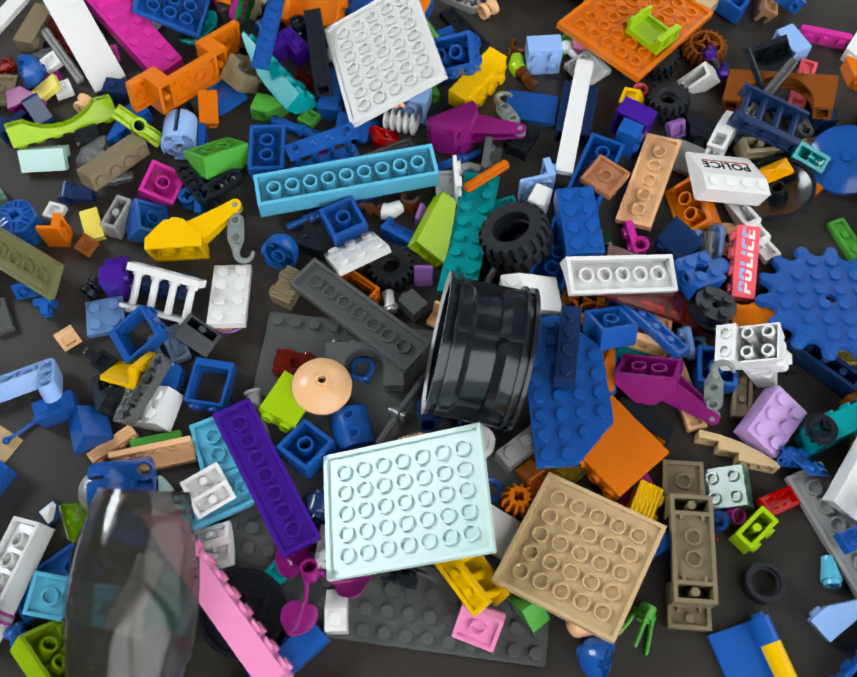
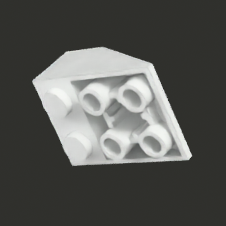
(160, 411)

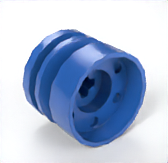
(21, 220)

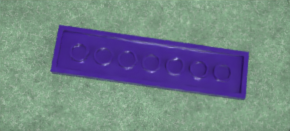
(266, 478)

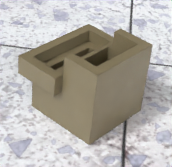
(240, 74)

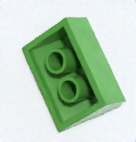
(217, 157)

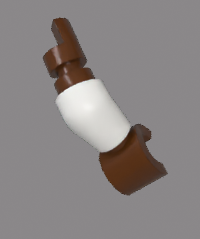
(393, 208)

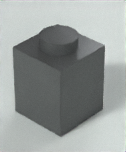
(412, 305)

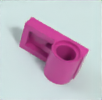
(632, 240)

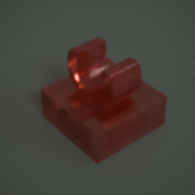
(304, 78)

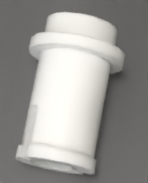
(389, 301)

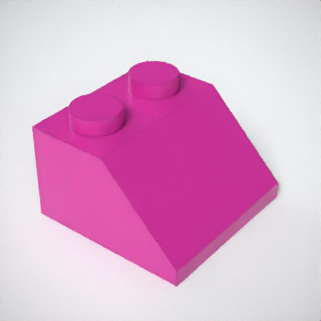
(160, 184)

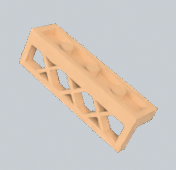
(164, 453)

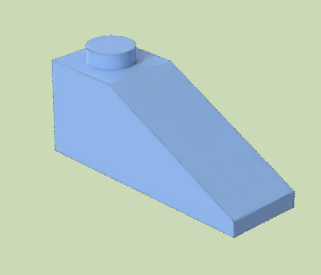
(833, 618)

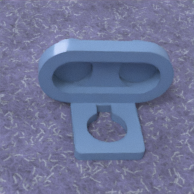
(719, 239)
(685, 334)

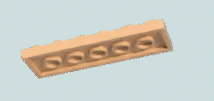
(648, 181)

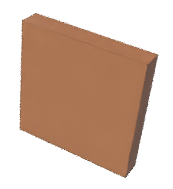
(605, 177)

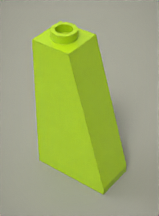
(434, 231)

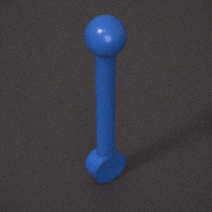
(6, 440)

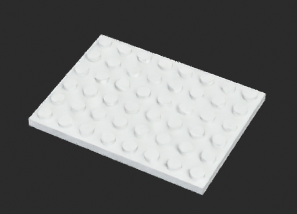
(383, 57)

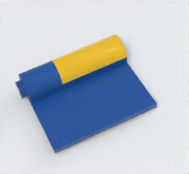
(752, 650)

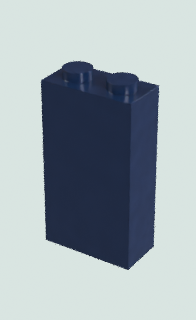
(588, 113)

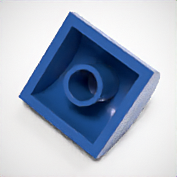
(352, 428)

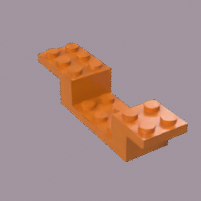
(171, 91)

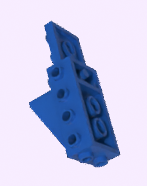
(459, 54)

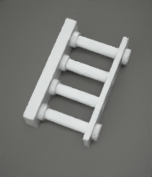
(157, 274)

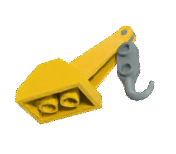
(189, 240)

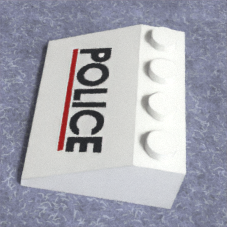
(726, 179)

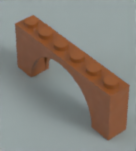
(816, 88)

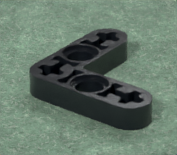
(208, 188)

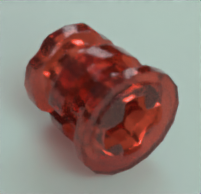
(7, 64)

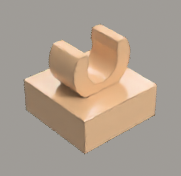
(67, 338)

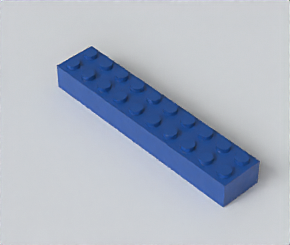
(595, 146)

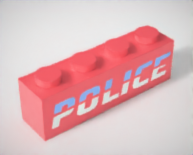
(743, 263)

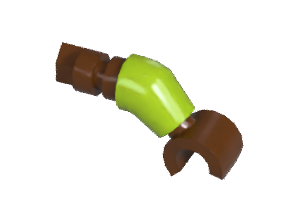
(517, 65)

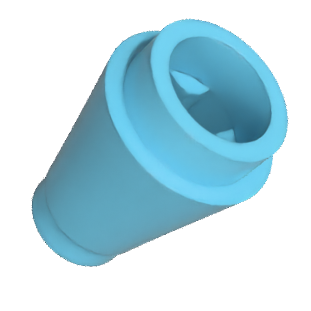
(829, 573)

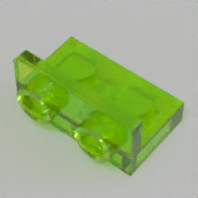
(72, 517)

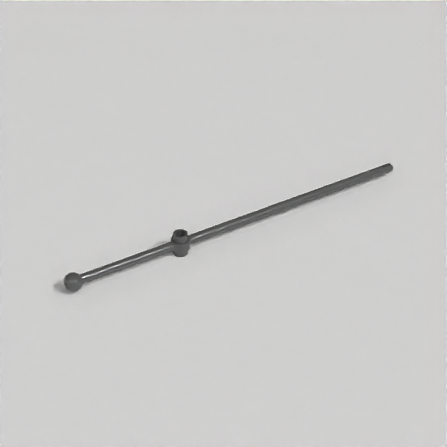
(398, 413)

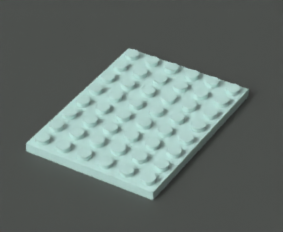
(407, 503)

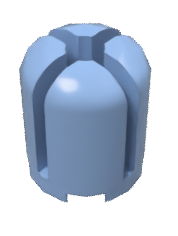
(179, 131)

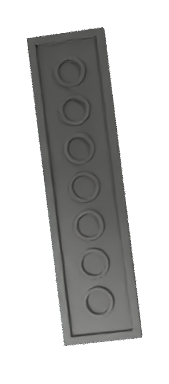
(360, 315)

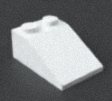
(546, 285)

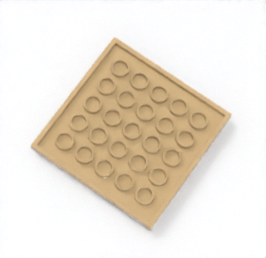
(580, 557)

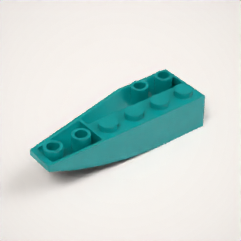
(281, 83)

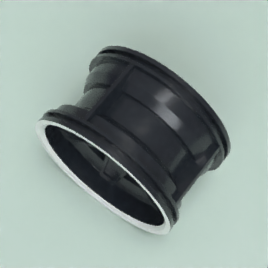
(481, 352)

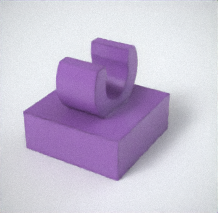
(676, 128)

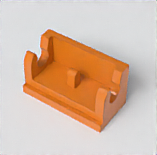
(208, 108)

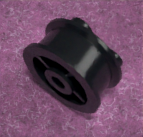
(712, 308)

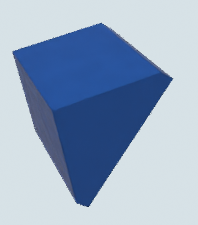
(88, 429)

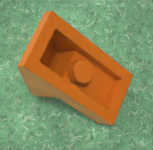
(530, 476)

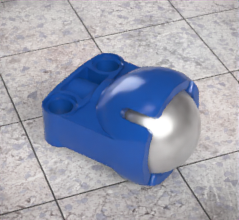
(117, 474)

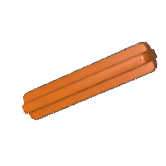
(486, 176)

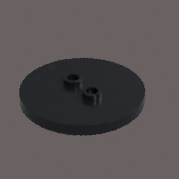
(261, 595)

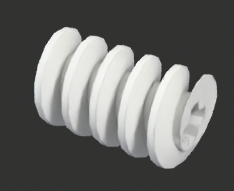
(400, 122)

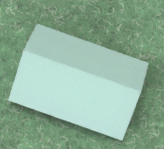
(44, 158)

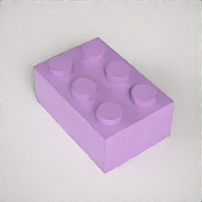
(770, 421)

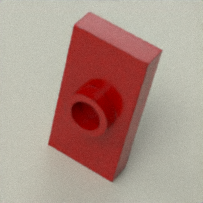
(779, 501)

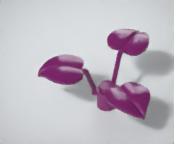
(301, 617)

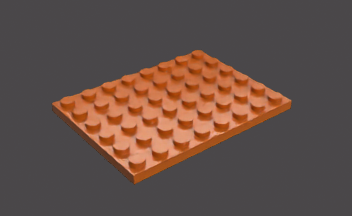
(602, 27)

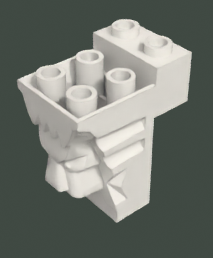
(755, 349)

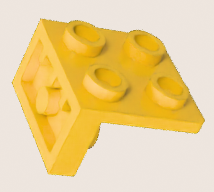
(127, 374)

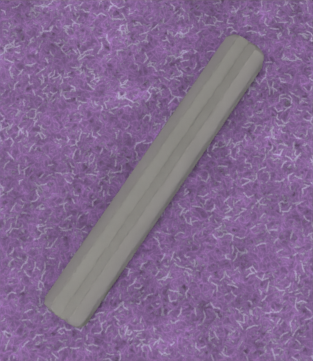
(62, 55)

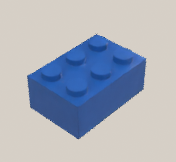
(267, 149)

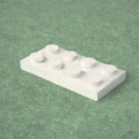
(229, 296)

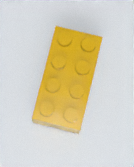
(482, 83)

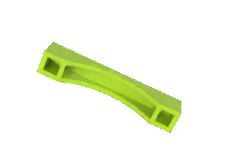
(24, 132)

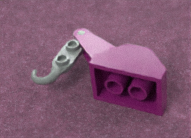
(460, 127)
(660, 379)

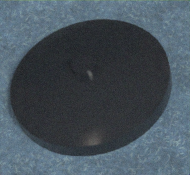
(789, 194)

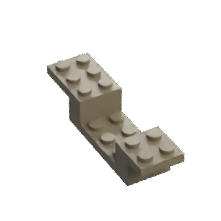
(692, 547)

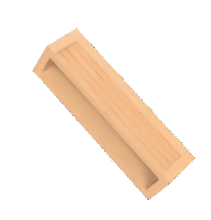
(120, 441)

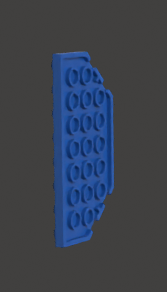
(563, 420)

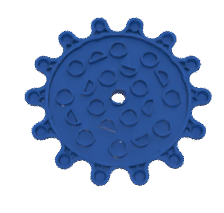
(801, 305)

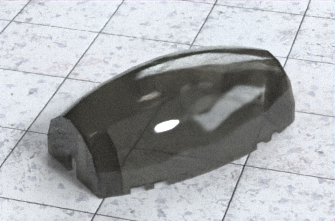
(132, 586)

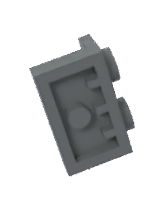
(491, 154)

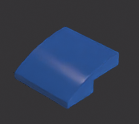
(227, 97)

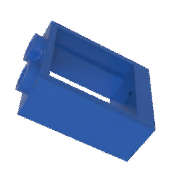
(123, 342)
(215, 367)

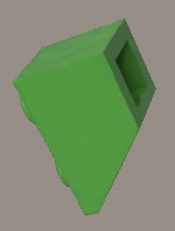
(265, 107)

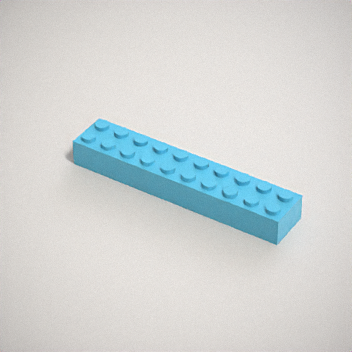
(355, 176)

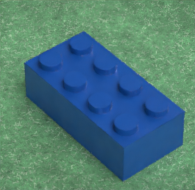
(578, 222)

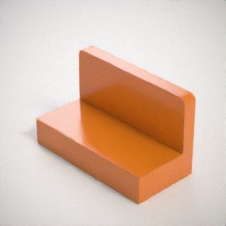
(57, 233)

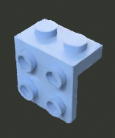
(546, 178)

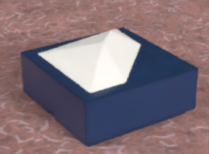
(50, 513)

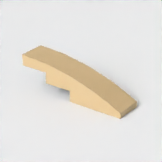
(740, 452)

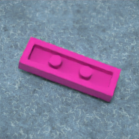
(826, 37)

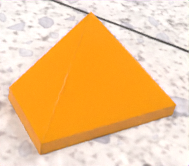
(777, 170)

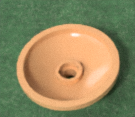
(321, 397)

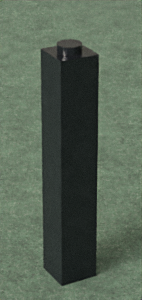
(318, 53)

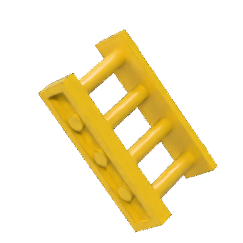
(472, 583)

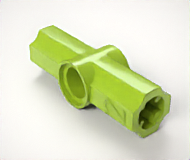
(128, 119)

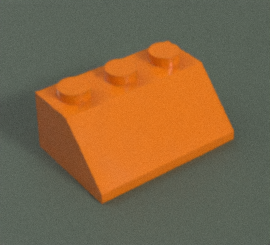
(692, 212)

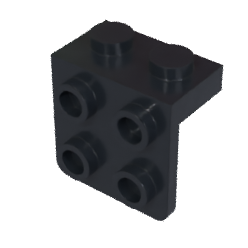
(773, 54)

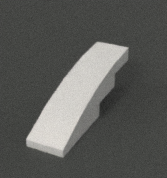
(747, 216)

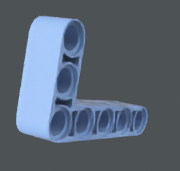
(40, 375)

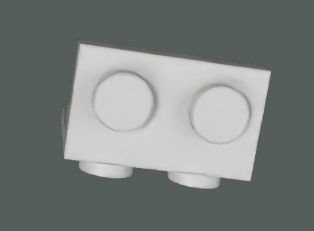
(451, 181)

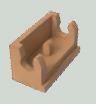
(764, 8)

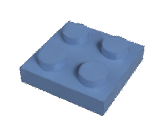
(103, 315)

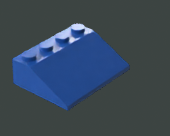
(179, 15)

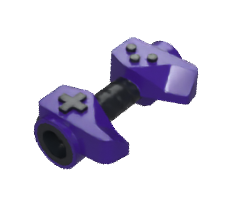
(709, 53)

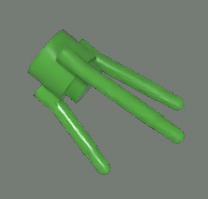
(646, 616)

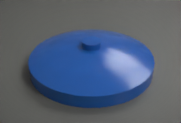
(841, 171)

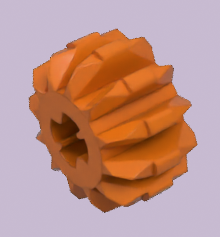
(517, 499)

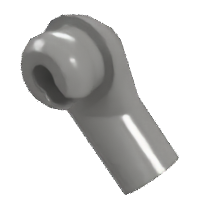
(469, 166)

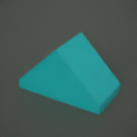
(811, 157)

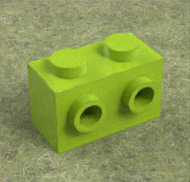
(753, 530)

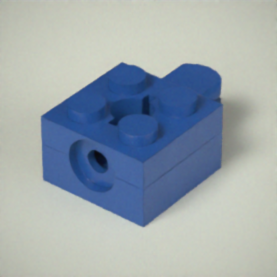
(698, 272)

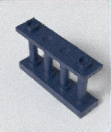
(757, 128)

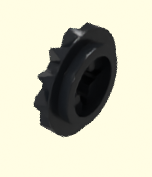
(826, 424)

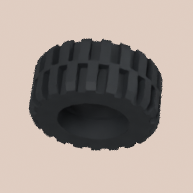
(524, 251)

